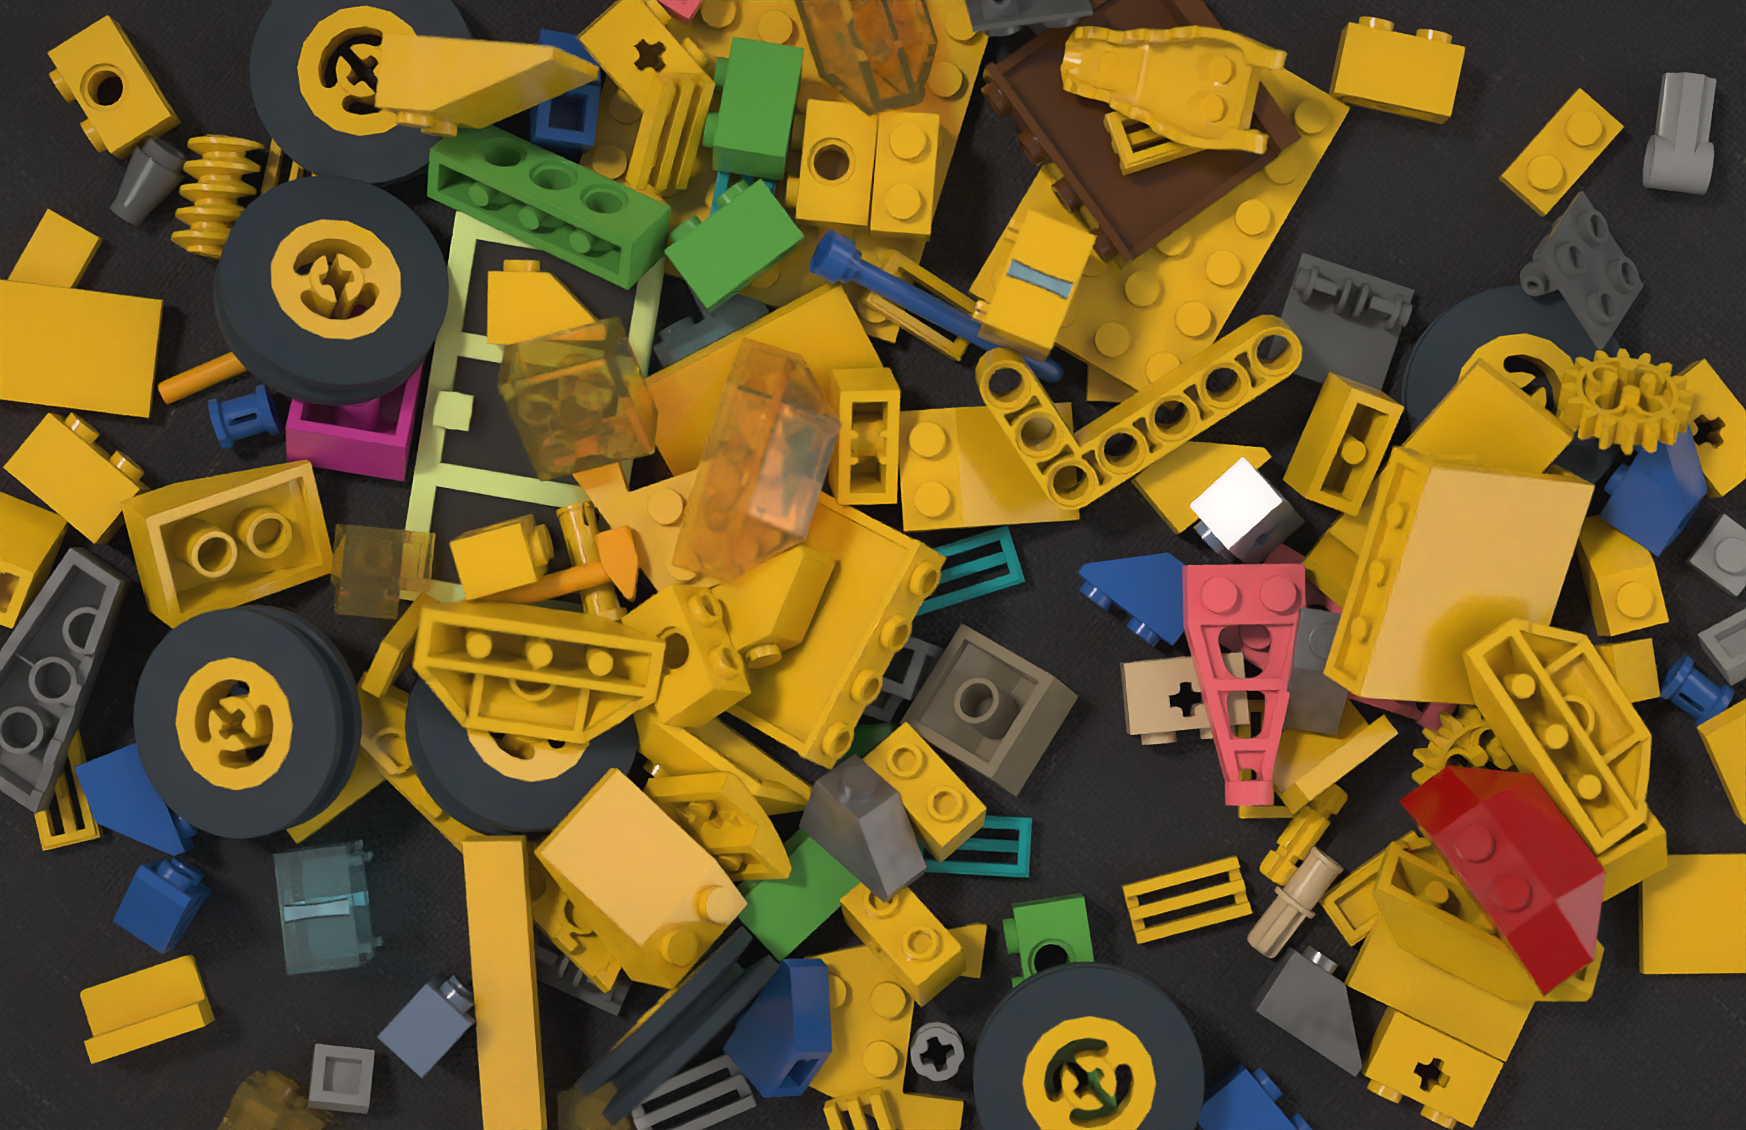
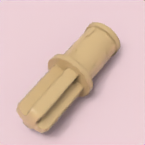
(1294, 903)

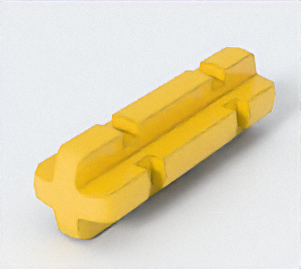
(1302, 835)

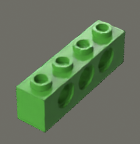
(550, 203)
(1062, 923)

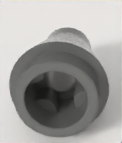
(149, 179)

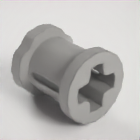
(927, 1066)

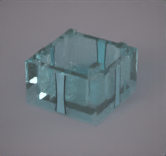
(325, 906)

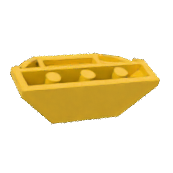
(535, 668)
(1565, 725)
(719, 749)
(1444, 927)

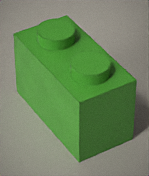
(756, 108)
(733, 243)
(790, 909)

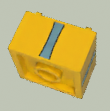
(1034, 285)

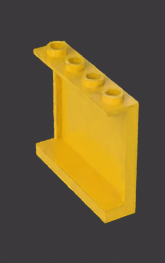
(1446, 566)
(859, 624)

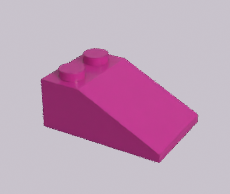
(360, 437)

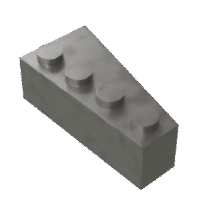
(51, 672)

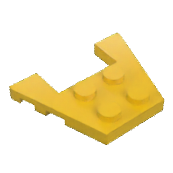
(652, 515)
(872, 1033)

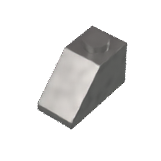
(1314, 698)
(864, 828)
(1311, 1006)

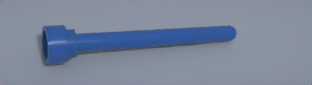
(838, 260)

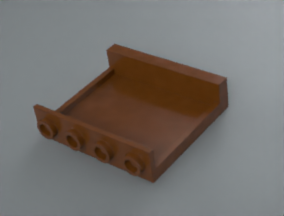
(1071, 140)

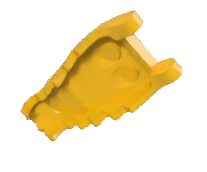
(1179, 81)

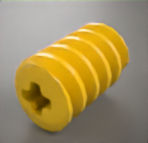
(215, 192)

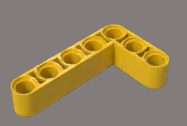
(1135, 414)

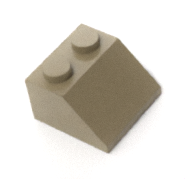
(989, 709)

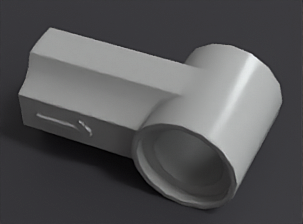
(1679, 151)

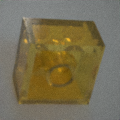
(578, 399)

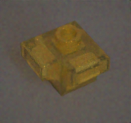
(376, 564)
(272, 1104)

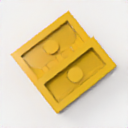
(724, 822)

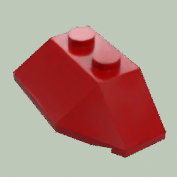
(1516, 865)

